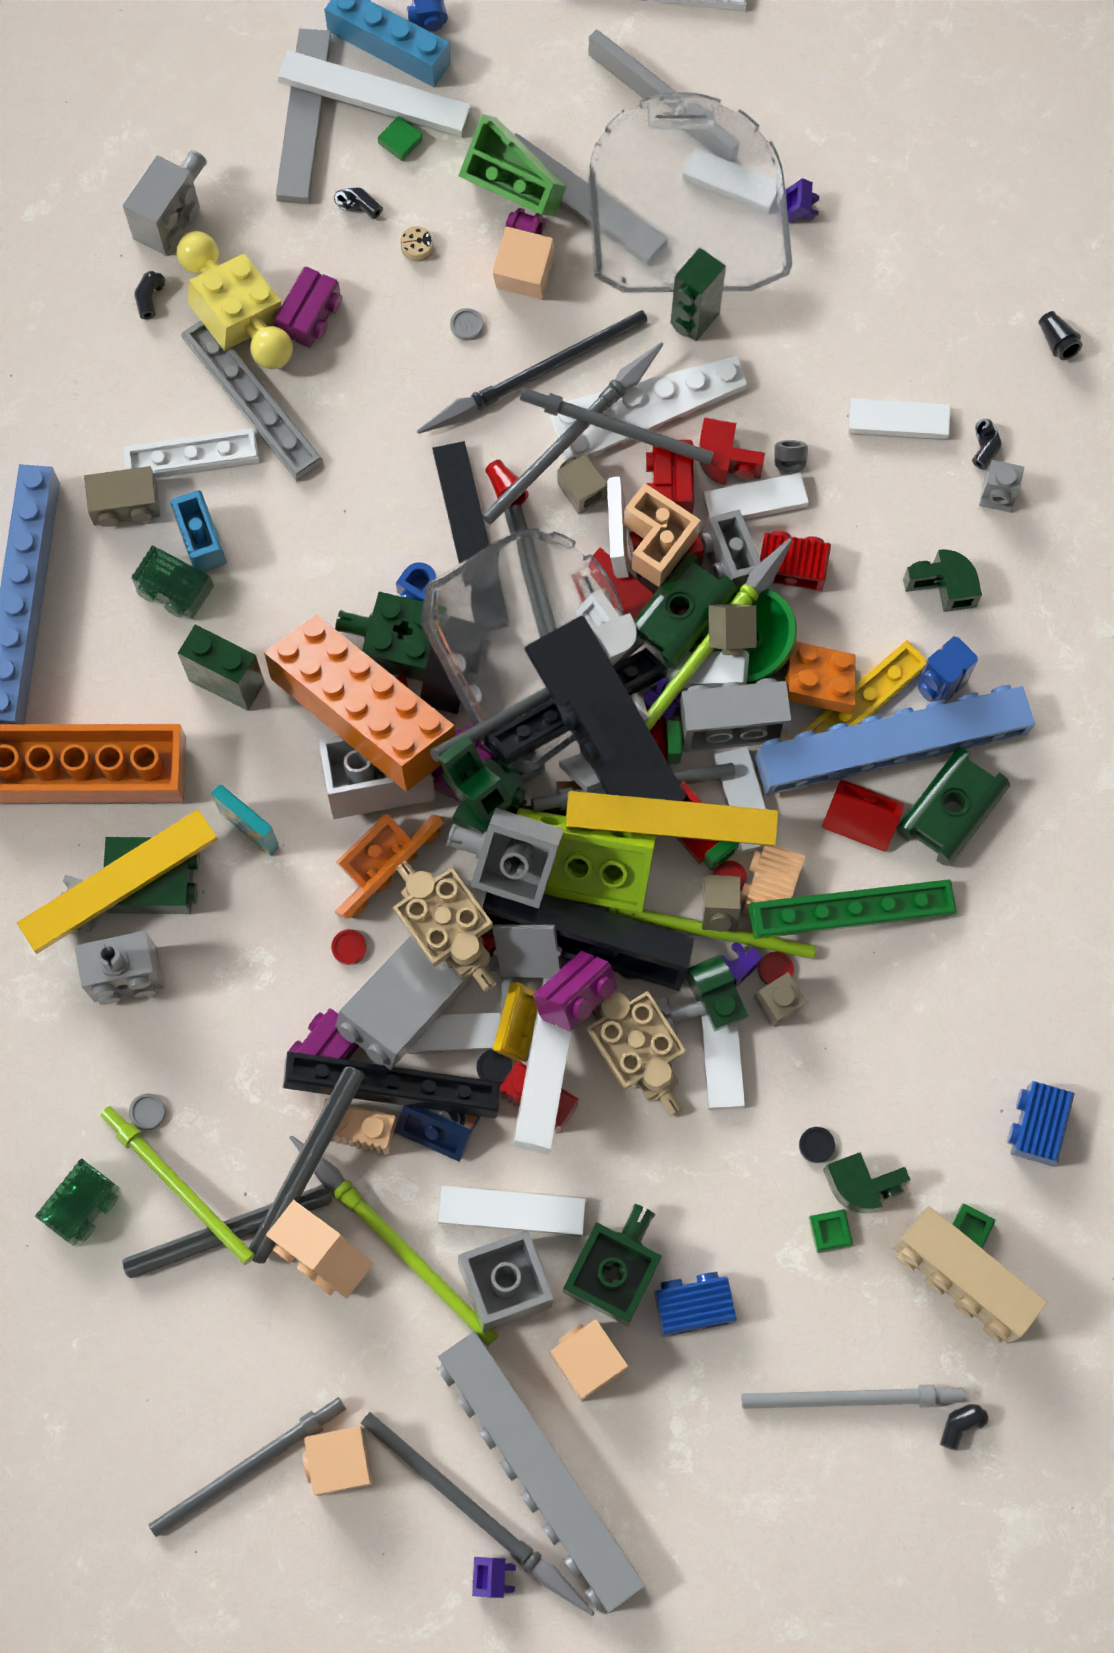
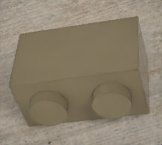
(122, 496)

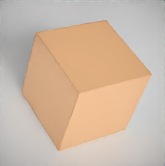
(524, 263)
(587, 1359)
(337, 1461)

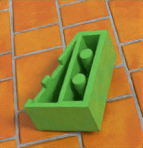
(510, 169)

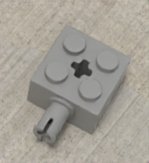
(164, 202)
(505, 838)
(119, 967)

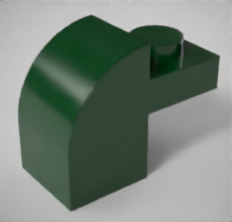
(951, 574)
(472, 780)
(715, 988)
(855, 1188)

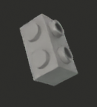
(729, 547)

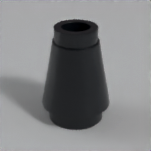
(1060, 336)

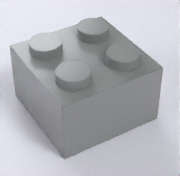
(505, 1281)

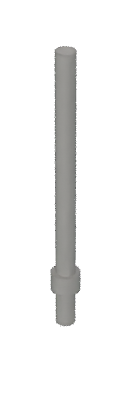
(924, 1396)

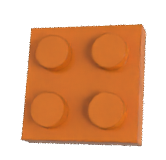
(821, 677)

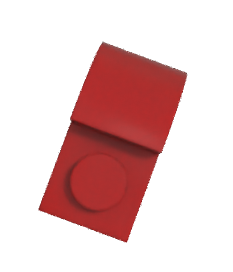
(719, 438)

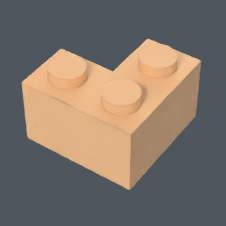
(666, 533)
(319, 1249)

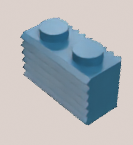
(198, 531)

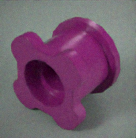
(526, 222)

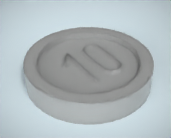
(466, 324)
(147, 1111)

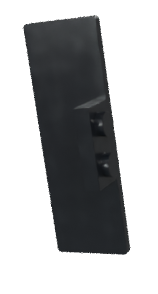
(602, 714)

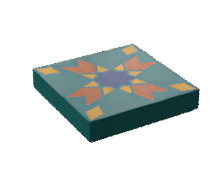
(245, 819)

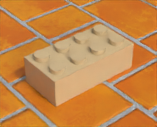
(968, 1276)

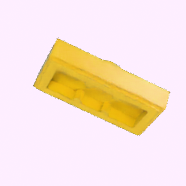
(516, 1023)

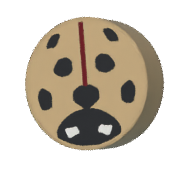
(416, 243)

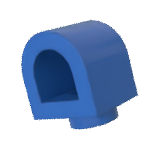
(428, 14)
(414, 580)

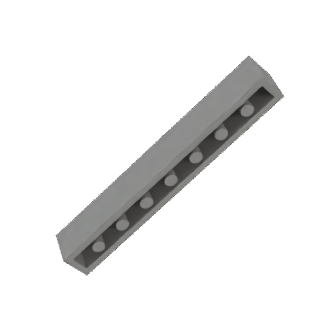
(541, 1472)

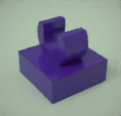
(799, 201)
(652, 695)
(744, 964)
(490, 1577)

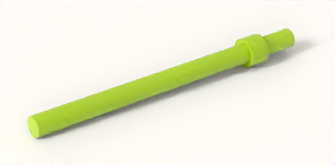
(131, 1136)

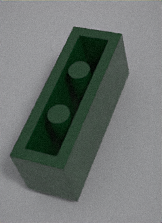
(697, 294)

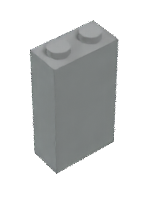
(399, 1004)

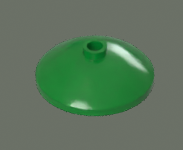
(775, 634)

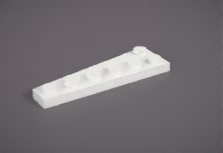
(656, 403)

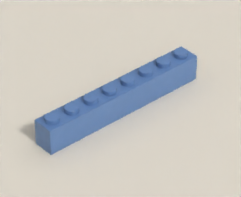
(24, 584)
(893, 739)

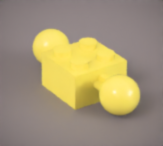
(233, 301)

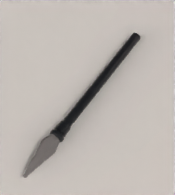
(465, 407)

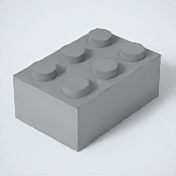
(734, 715)
(360, 787)

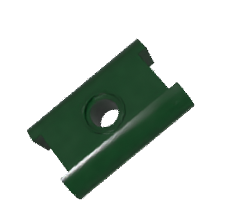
(689, 587)
(960, 783)

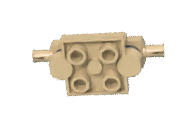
(445, 922)
(638, 1046)

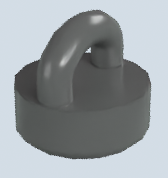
(790, 451)

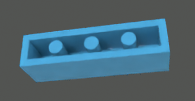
(389, 38)

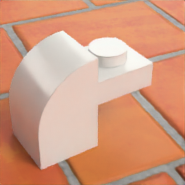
(613, 632)

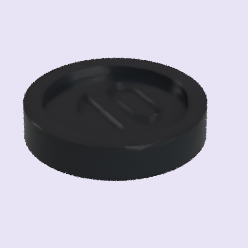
(493, 1066)
(816, 1144)

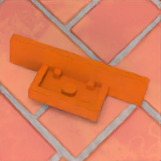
(378, 855)

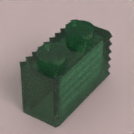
(171, 583)
(78, 1203)

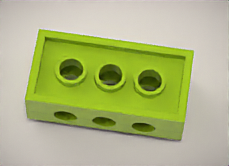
(595, 879)

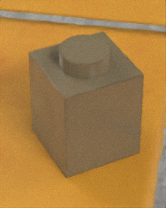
(581, 483)
(732, 627)
(721, 903)
(780, 999)

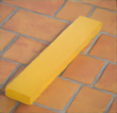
(876, 688)
(671, 818)
(117, 881)

